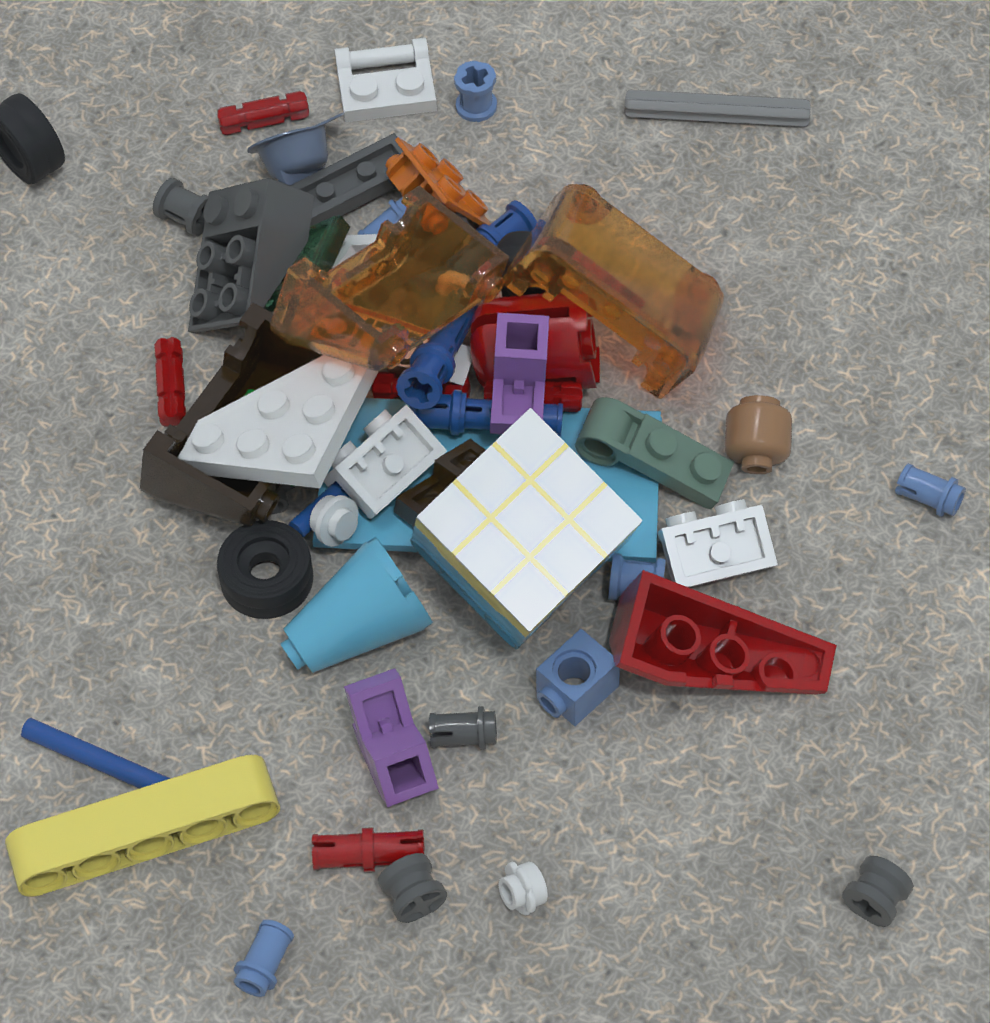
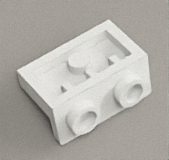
(387, 461)
(718, 545)

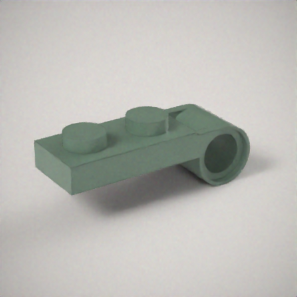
(625, 435)

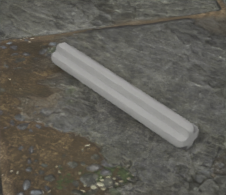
(717, 108)

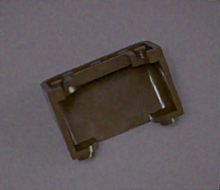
(246, 366)

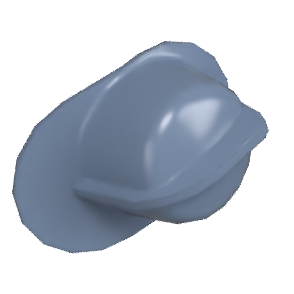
(294, 153)

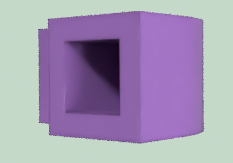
(518, 368)
(389, 738)

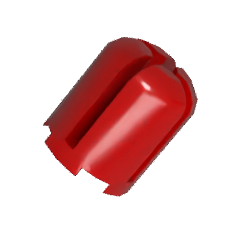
(571, 338)

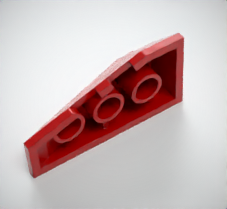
(707, 643)

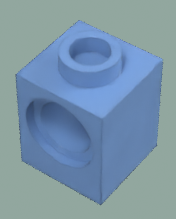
(582, 659)

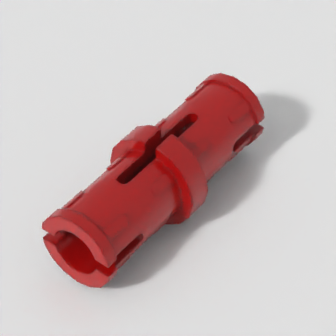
(364, 848)

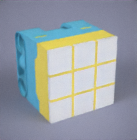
(522, 529)

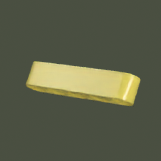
(141, 825)

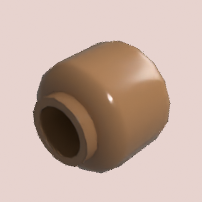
(758, 434)

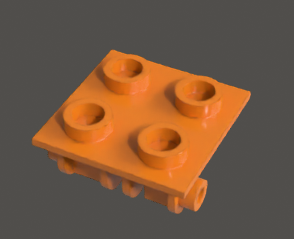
(441, 179)

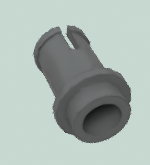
(463, 728)

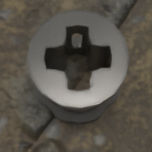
(180, 205)

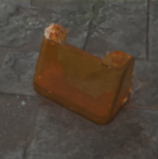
(623, 282)
(391, 291)

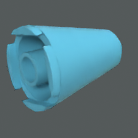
(355, 612)

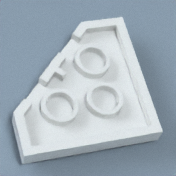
(284, 428)

